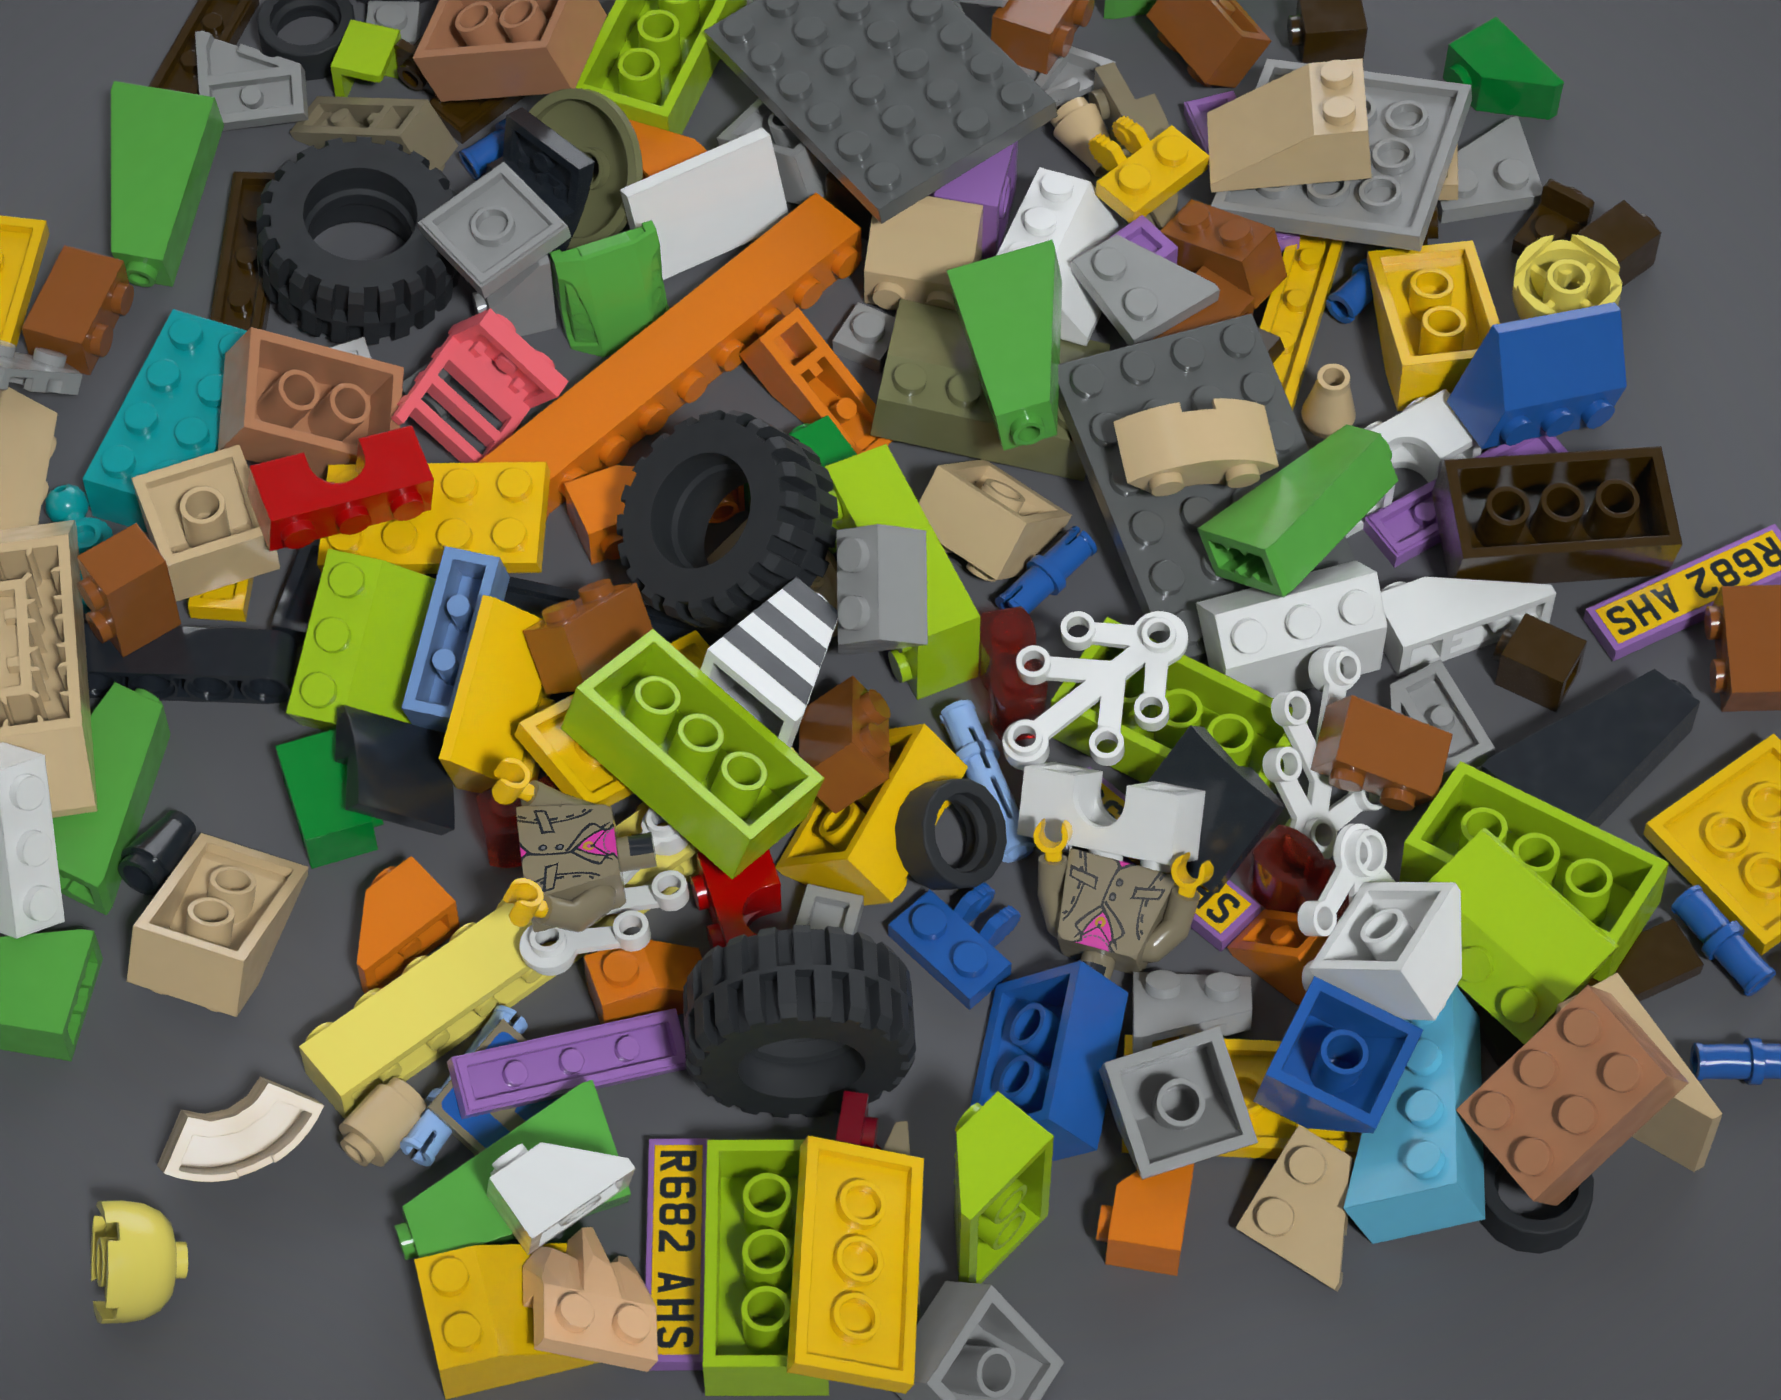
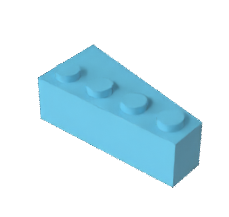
(1424, 1159)

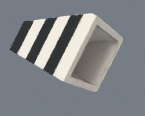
(775, 657)

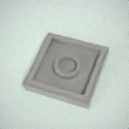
(494, 230)

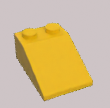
(1429, 315)
(480, 1320)

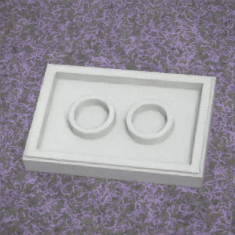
(710, 201)

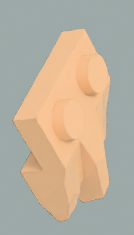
(590, 1304)

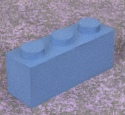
(448, 632)

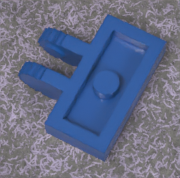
(951, 948)

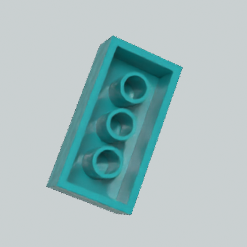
(165, 416)

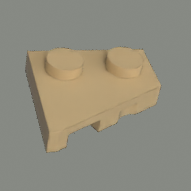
(1302, 1207)

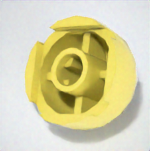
(1564, 276)
(134, 1261)

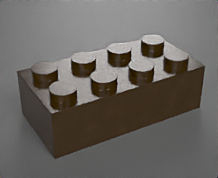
(1557, 516)

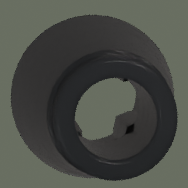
(156, 853)

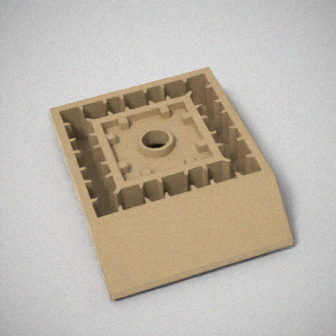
(46, 661)

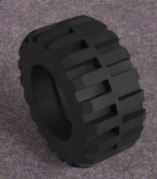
(345, 295)
(682, 488)
(798, 1020)

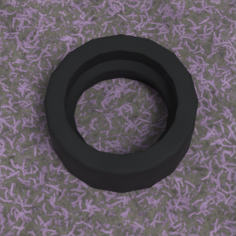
(314, 57)
(917, 836)
(1532, 1234)

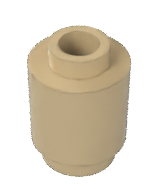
(381, 1122)

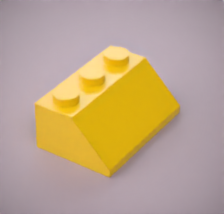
(493, 696)
(858, 844)

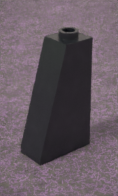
(1601, 750)

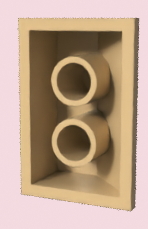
(25, 453)

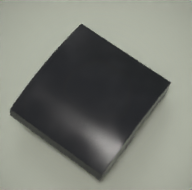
(548, 166)
(394, 771)
(1235, 805)

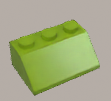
(359, 640)
(1519, 937)
(998, 1184)

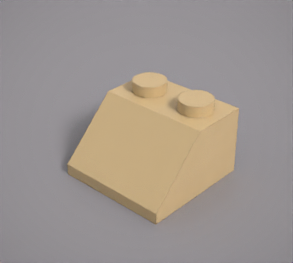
(917, 247)
(989, 518)
(204, 522)

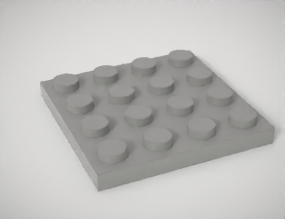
(1411, 146)

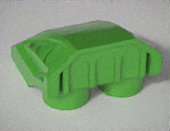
(609, 289)

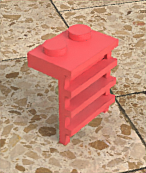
(496, 370)

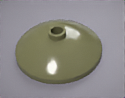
(608, 138)

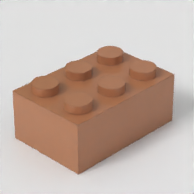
(507, 46)
(303, 398)
(1572, 1096)

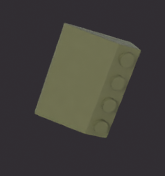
(937, 400)

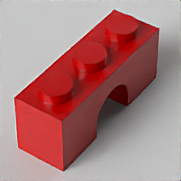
(300, 507)
(735, 901)

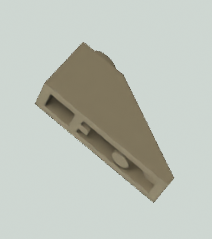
(392, 119)

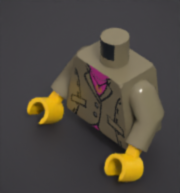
(567, 854)
(1111, 909)

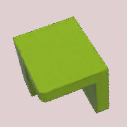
(364, 54)

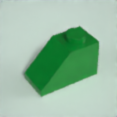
(1503, 73)

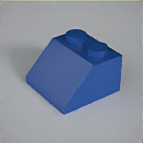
(1337, 1062)

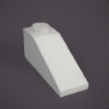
(1454, 616)

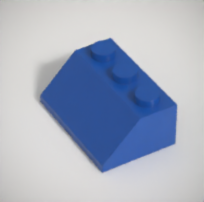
(1543, 376)
(1047, 1050)

